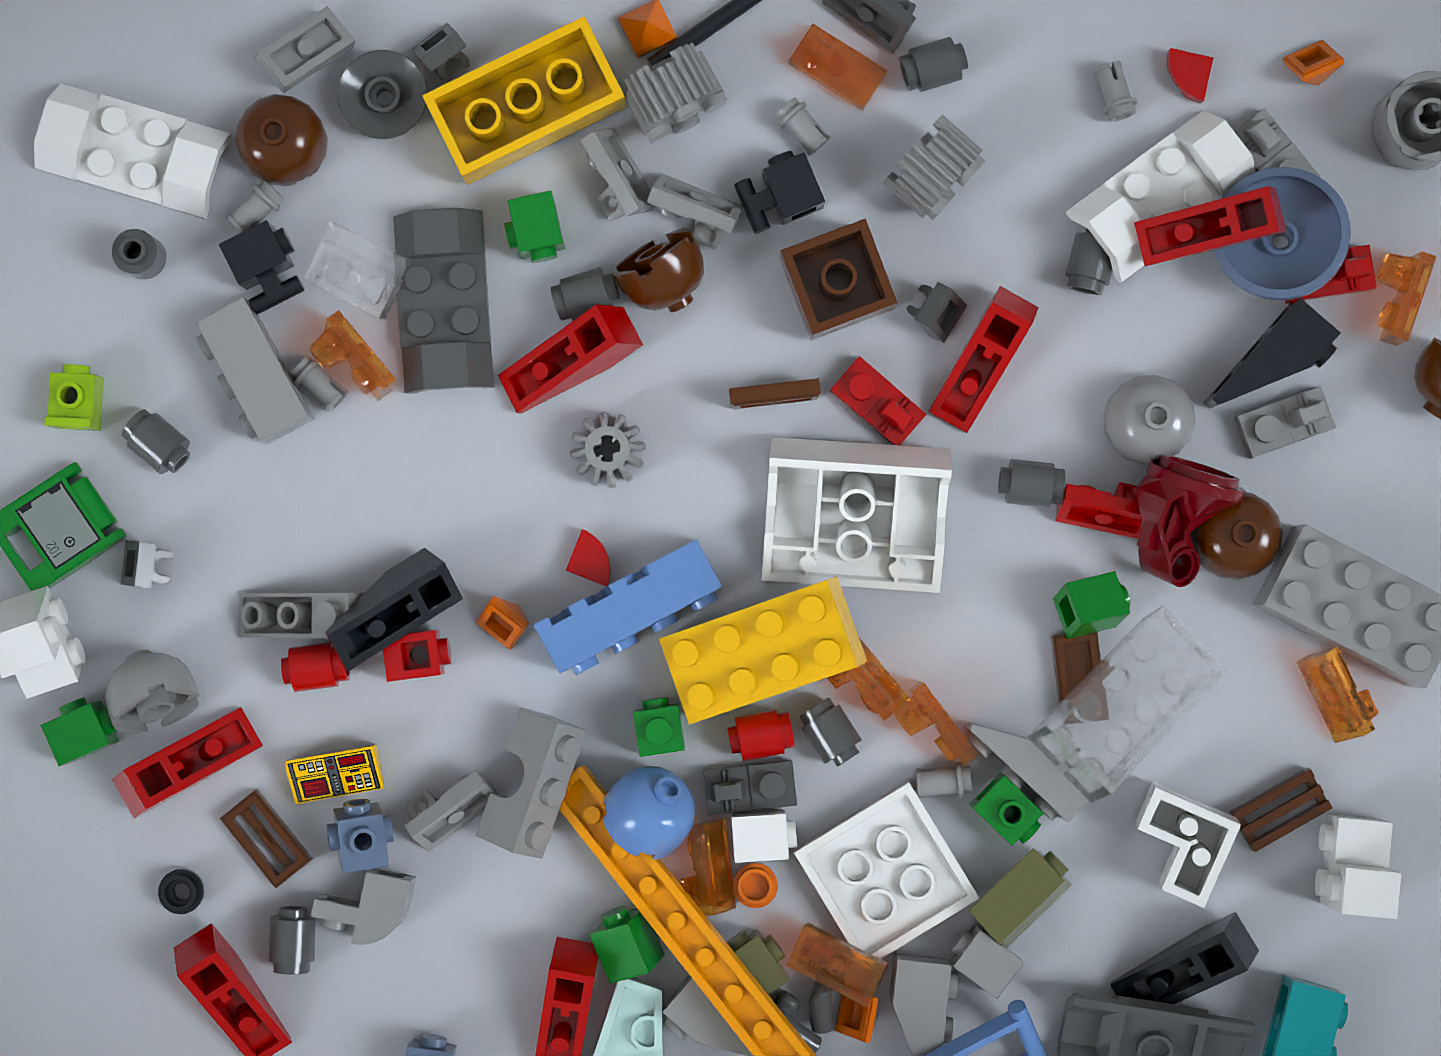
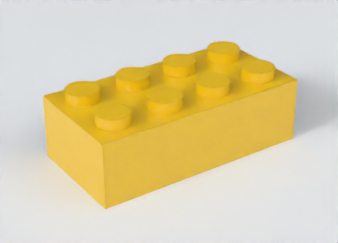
(525, 100)
(763, 650)

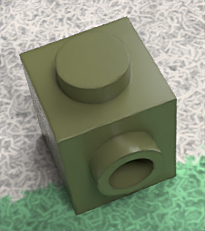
(761, 958)

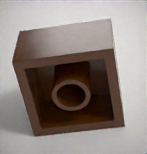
(838, 279)

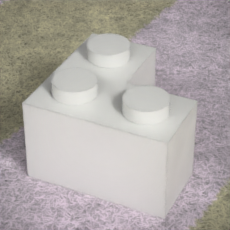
(37, 643)
(1199, 837)
(1357, 867)

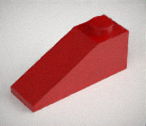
(1210, 226)
(571, 356)
(984, 359)
(186, 762)
(229, 993)
(567, 998)

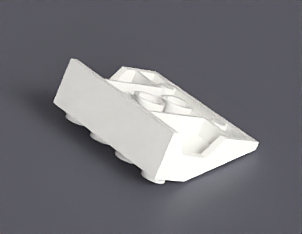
(856, 514)

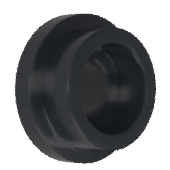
(169, 898)

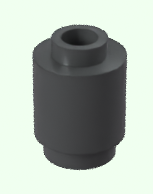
(933, 65)
(148, 263)
(1088, 265)
(582, 292)
(156, 442)
(1031, 483)
(830, 732)
(292, 940)

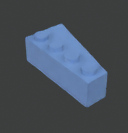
(628, 607)

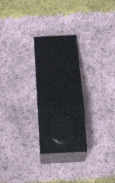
(1288, 346)
(393, 608)
(1191, 964)

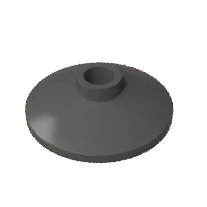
(369, 77)

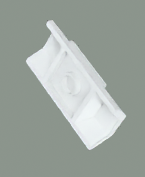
(129, 149)
(1177, 173)

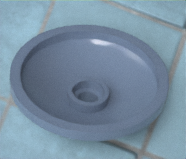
(1316, 236)

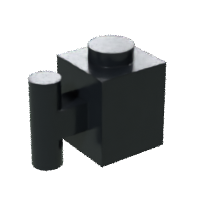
(789, 190)
(257, 259)

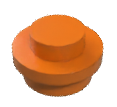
(755, 885)

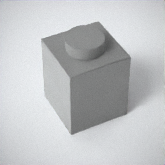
(984, 960)

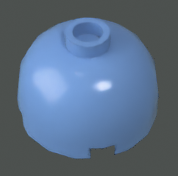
(649, 811)

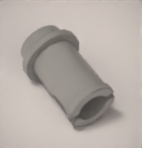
(1115, 91)
(802, 126)
(255, 207)
(318, 383)
(944, 781)

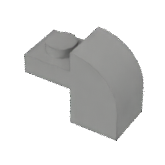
(380, 909)

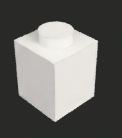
(762, 836)

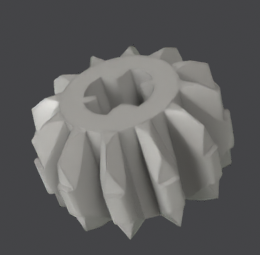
(595, 440)

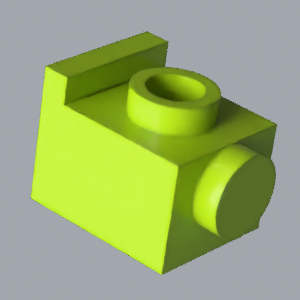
(86, 410)

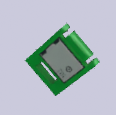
(62, 526)

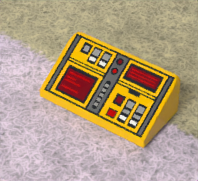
(335, 774)

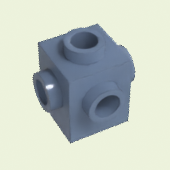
(360, 835)

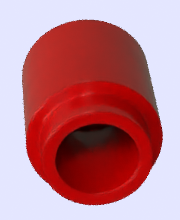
(313, 667)
(761, 735)

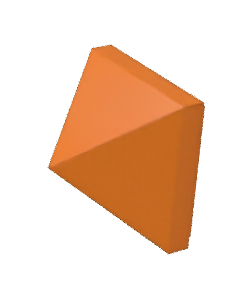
(647, 28)
(1314, 62)
(503, 621)
(857, 1020)

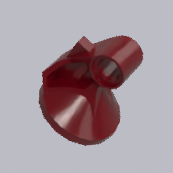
(1172, 503)

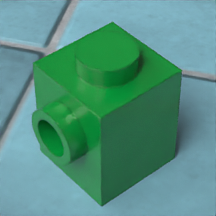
(535, 227)
(1092, 604)
(658, 727)
(79, 731)
(1007, 810)
(626, 944)

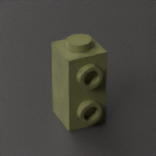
(1021, 896)

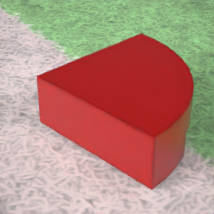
(1190, 73)
(590, 559)

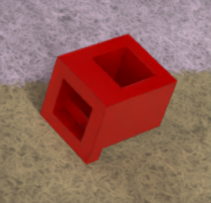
(399, 660)

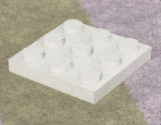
(886, 873)

